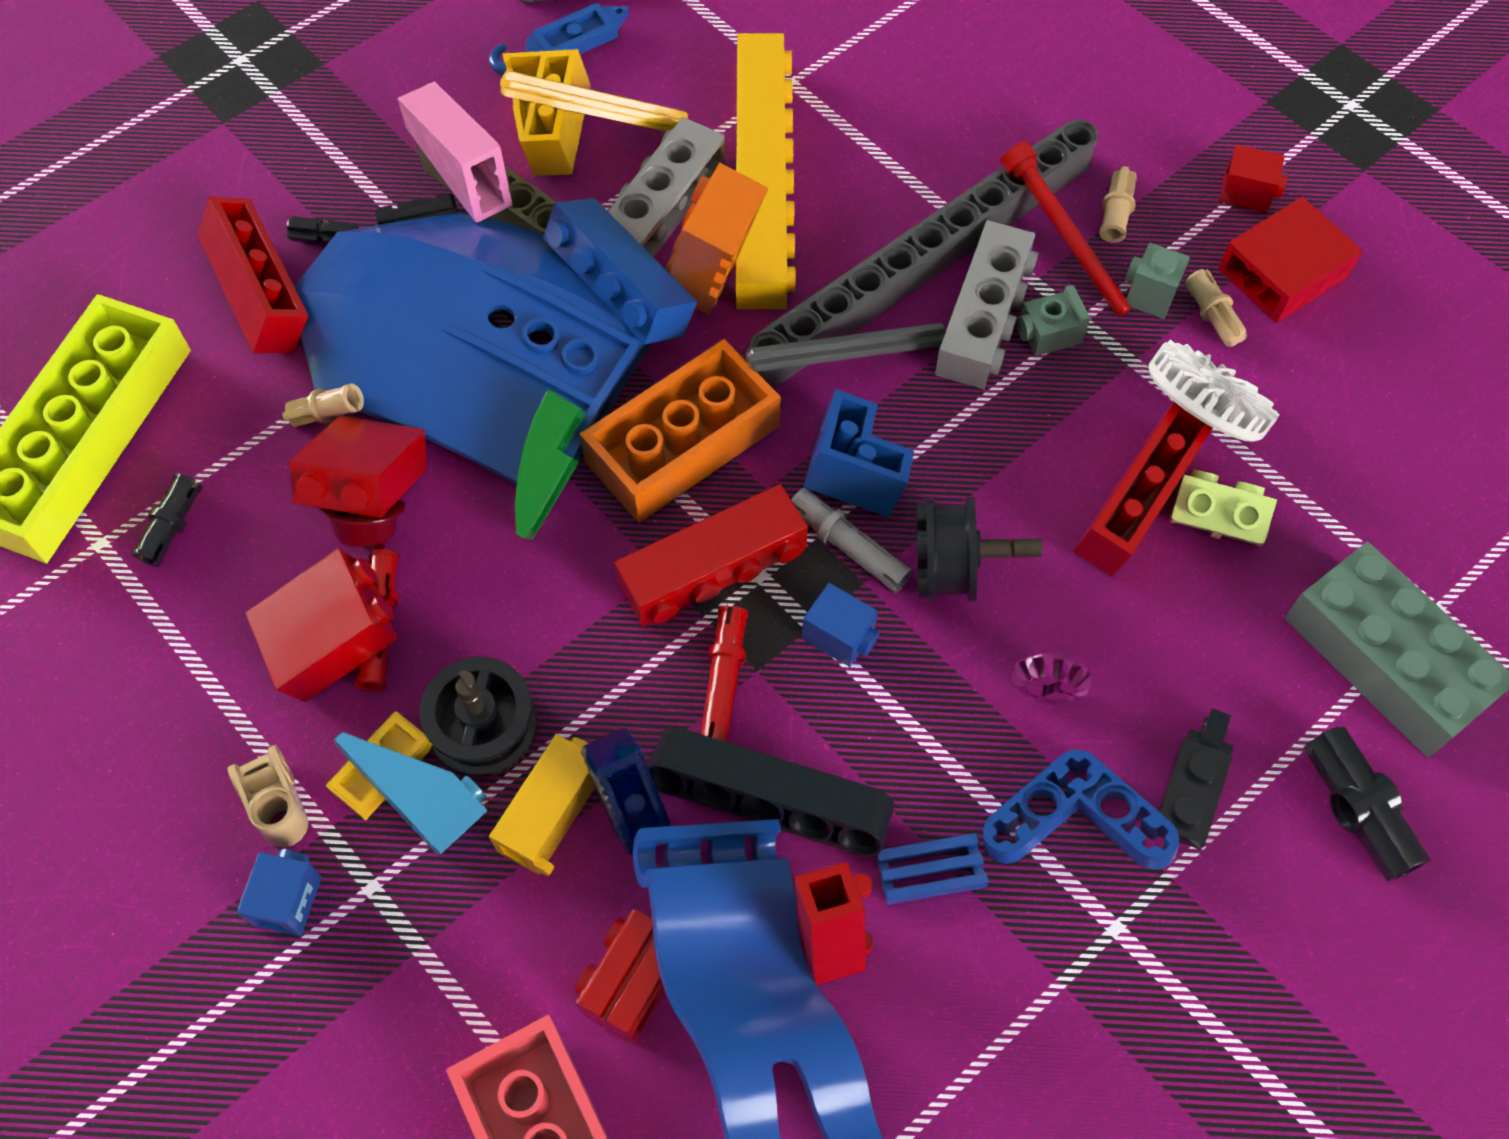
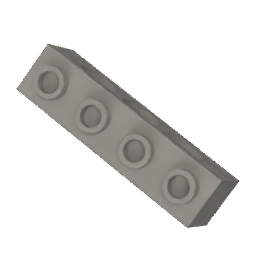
(665, 183)
(985, 305)

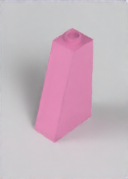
(458, 150)

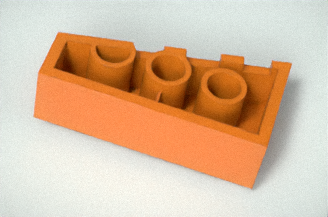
(714, 233)

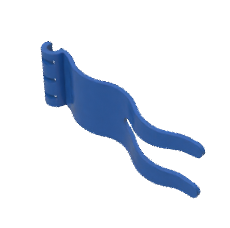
(742, 980)

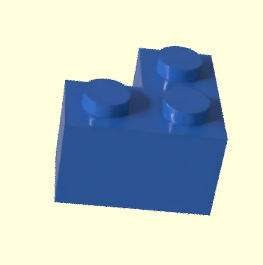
(852, 462)

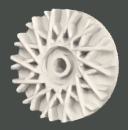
(1212, 392)

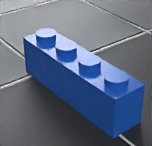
(619, 270)

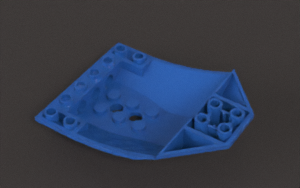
(410, 326)

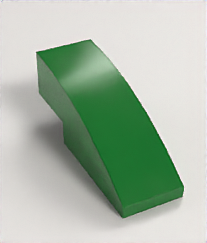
(543, 463)

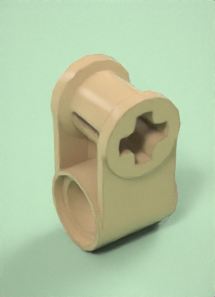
(269, 788)

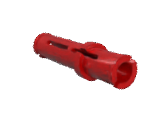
(725, 658)
(373, 672)

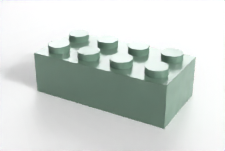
(1398, 649)

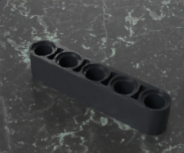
(771, 788)

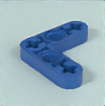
(1087, 798)

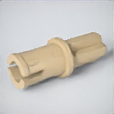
(1118, 205)
(1216, 307)
(324, 405)

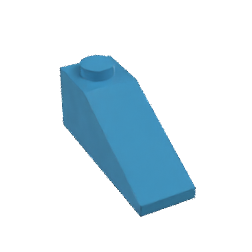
(423, 795)

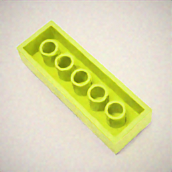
(81, 420)

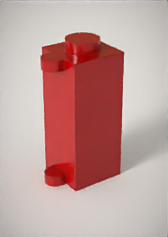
(833, 921)

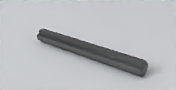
(845, 347)

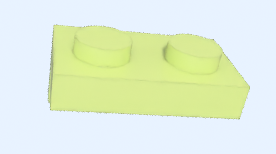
(1221, 508)

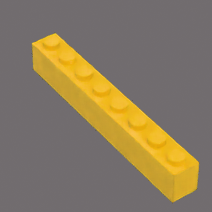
(763, 156)

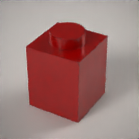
(1253, 178)

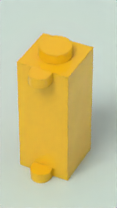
(545, 806)

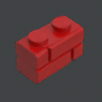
(627, 980)

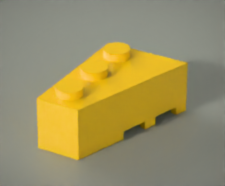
(546, 132)

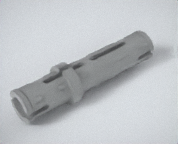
(836, 529)

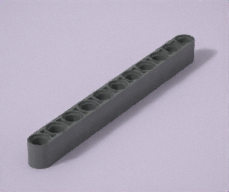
(927, 248)

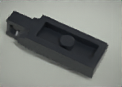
(1198, 780)

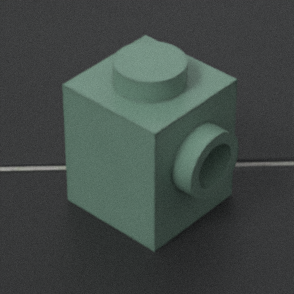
(1155, 279)

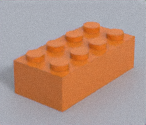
(681, 430)

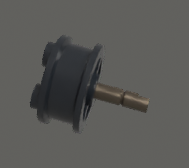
(952, 549)
(479, 716)

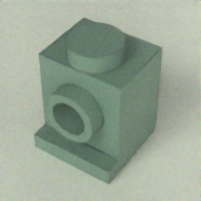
(1053, 322)

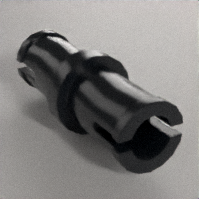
(166, 520)

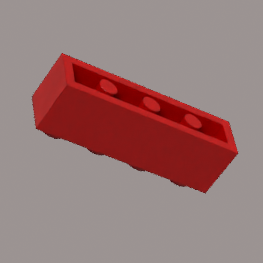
(252, 275)
(1142, 490)
(711, 556)

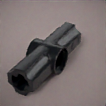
(1366, 803)

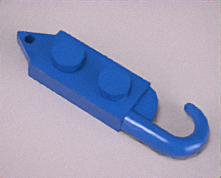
(579, 31)

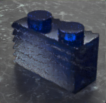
(624, 785)

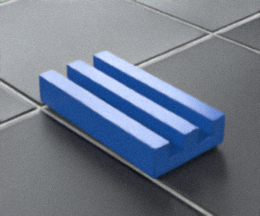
(928, 849)

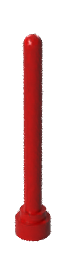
(1022, 164)

